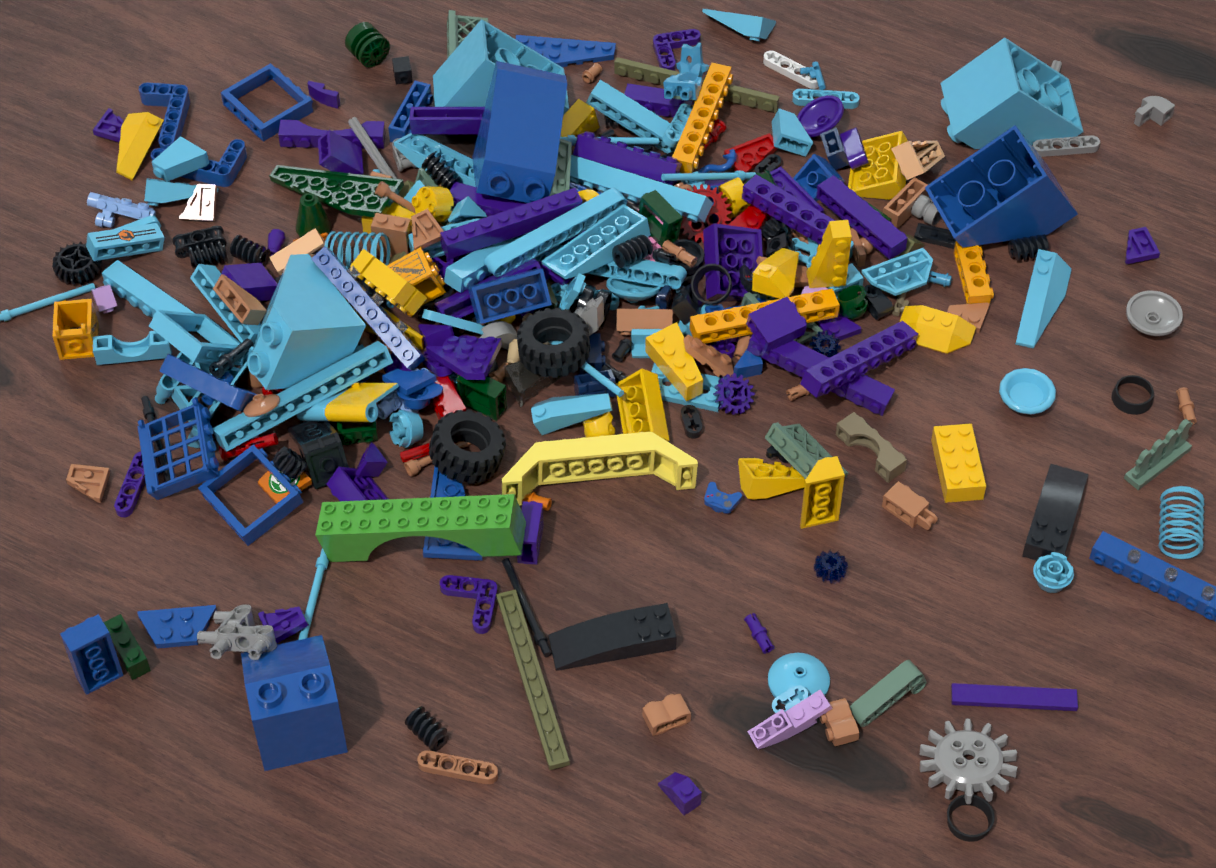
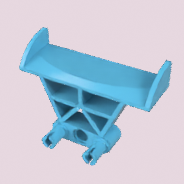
(170, 387)

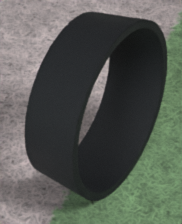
(700, 272)
(1131, 408)
(978, 802)

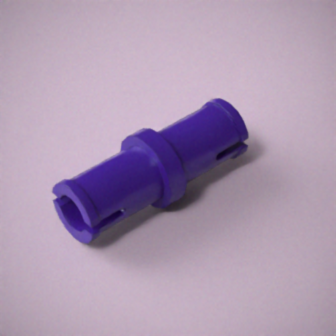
(759, 633)

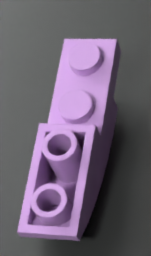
(790, 722)

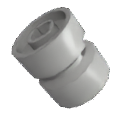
(926, 209)

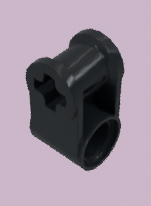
(878, 303)

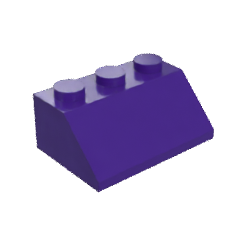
(350, 487)

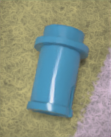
(941, 279)

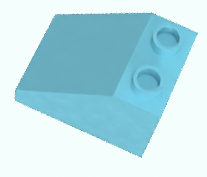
(469, 70)
(1006, 90)
(303, 327)

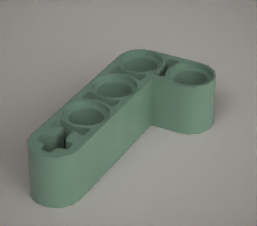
(887, 692)

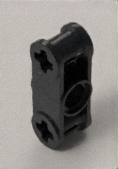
(198, 238)

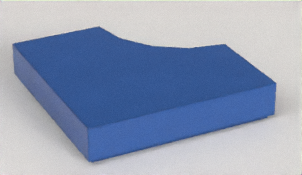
(409, 380)

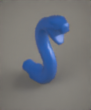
(731, 158)

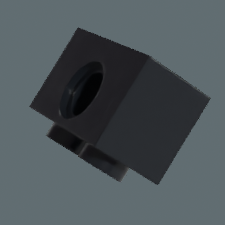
(686, 304)

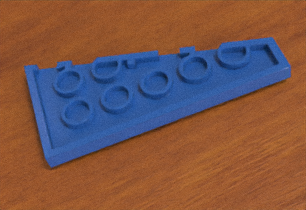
(569, 50)

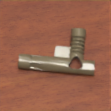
(901, 303)

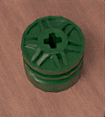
(367, 44)

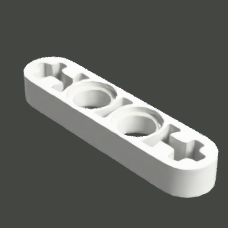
(775, 60)

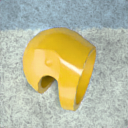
(599, 426)

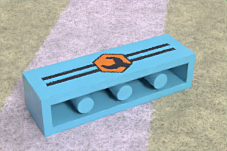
(125, 241)

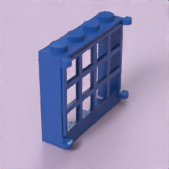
(207, 447)

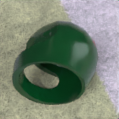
(851, 304)

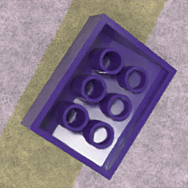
(731, 249)

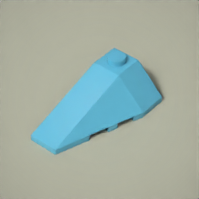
(748, 25)
(568, 410)

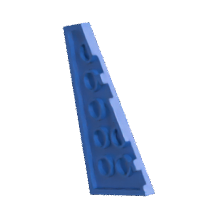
(440, 547)

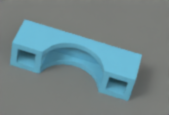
(111, 350)

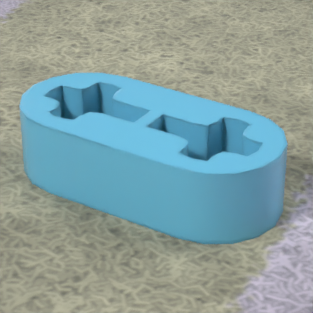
(787, 695)

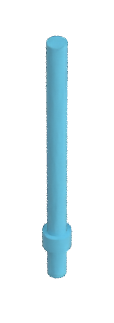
(629, 140)
(707, 176)
(7, 315)
(597, 375)
(321, 565)

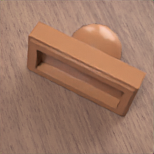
(860, 248)

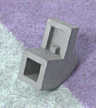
(1154, 108)
(501, 330)

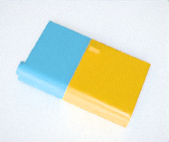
(351, 404)

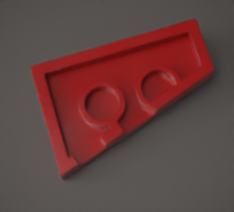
(752, 152)

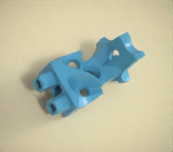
(689, 81)

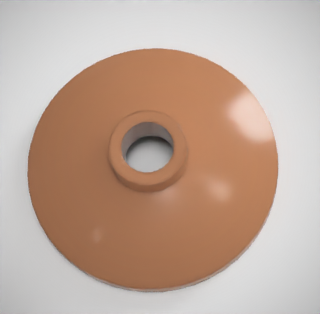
(261, 404)

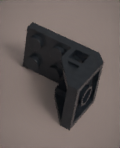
(320, 448)

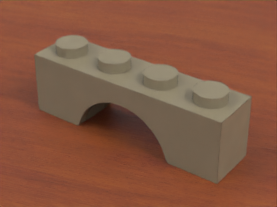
(855, 431)

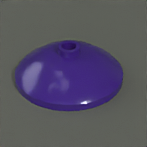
(821, 115)

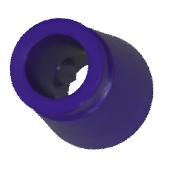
(276, 240)

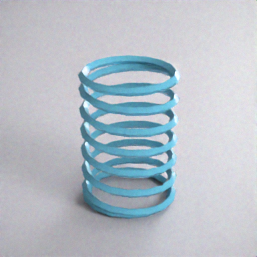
(356, 249)
(1181, 513)

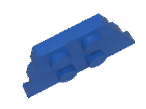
(177, 625)

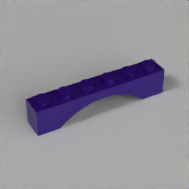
(296, 134)

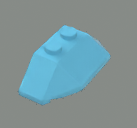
(901, 273)

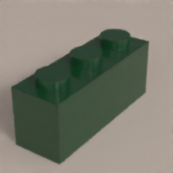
(127, 647)

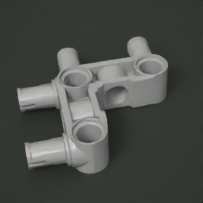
(238, 634)

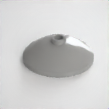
(1154, 313)

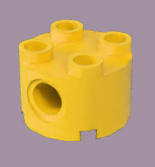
(733, 191)
(436, 200)

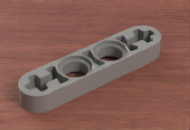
(1086, 144)

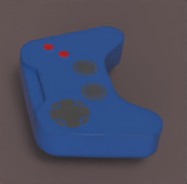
(719, 500)

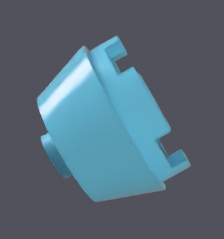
(406, 428)
(1053, 572)

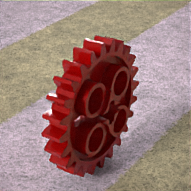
(718, 208)

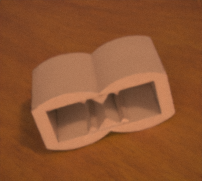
(666, 714)
(840, 723)

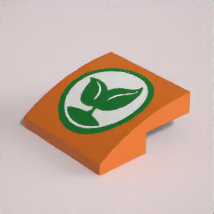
(276, 490)

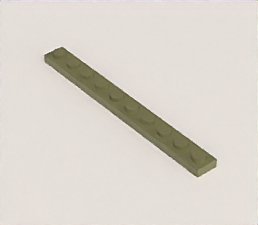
(658, 75)
(532, 680)

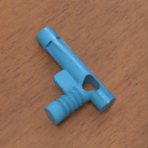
(815, 72)

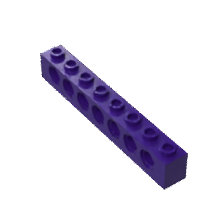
(859, 359)

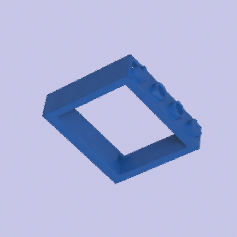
(271, 127)
(269, 518)

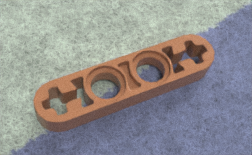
(458, 764)

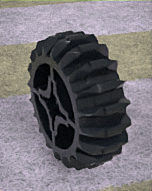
(75, 264)

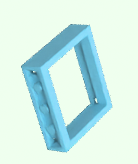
(174, 328)

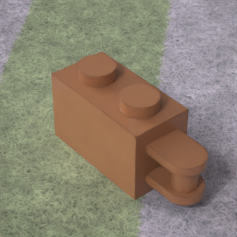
(908, 506)

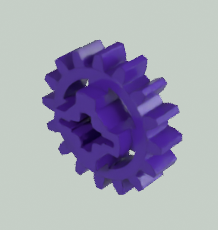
(741, 398)

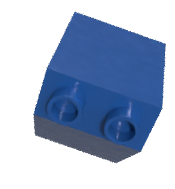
(519, 133)
(1001, 194)
(294, 703)

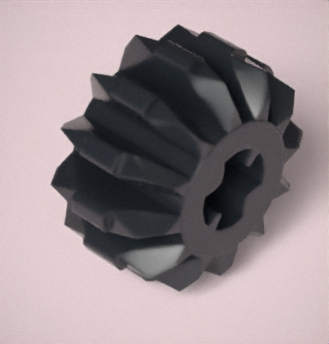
(774, 228)
(289, 462)

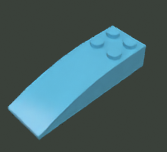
(418, 147)
(595, 245)

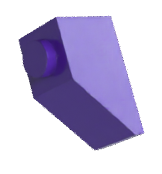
(681, 792)

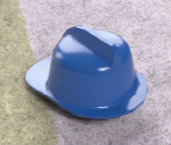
(420, 398)

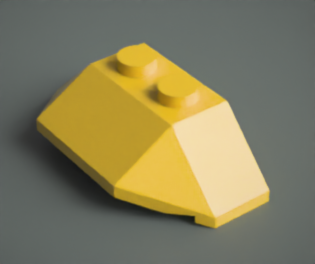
(938, 329)

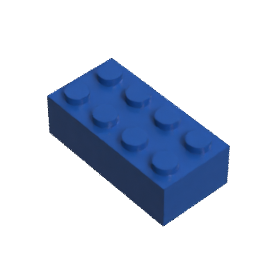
(509, 296)
(92, 654)

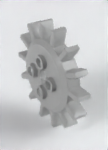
(969, 775)

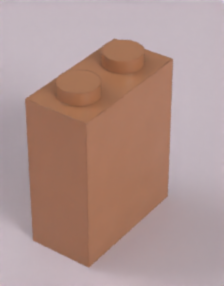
(395, 229)

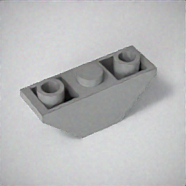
(592, 314)

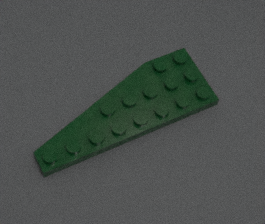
(339, 190)

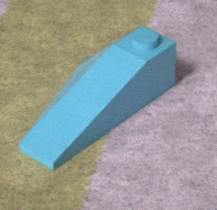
(162, 191)

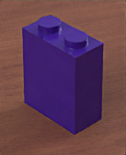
(339, 154)
(253, 279)
(776, 324)
(533, 515)

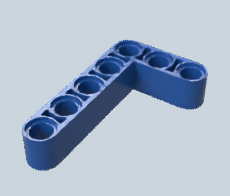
(176, 100)
(218, 173)
(206, 383)

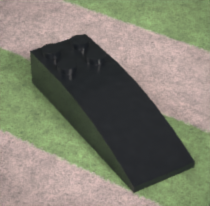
(1055, 512)
(614, 637)

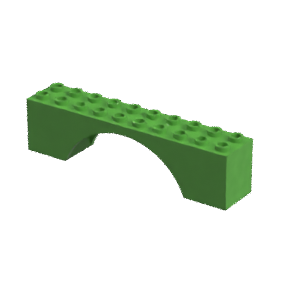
(483, 523)

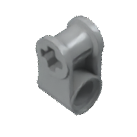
(401, 161)

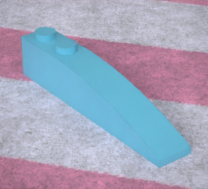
(1044, 296)

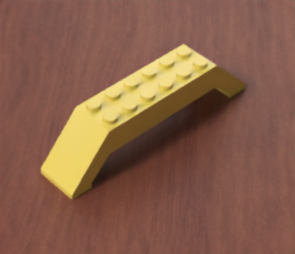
(600, 459)

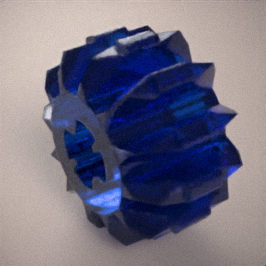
(833, 344)
(830, 566)

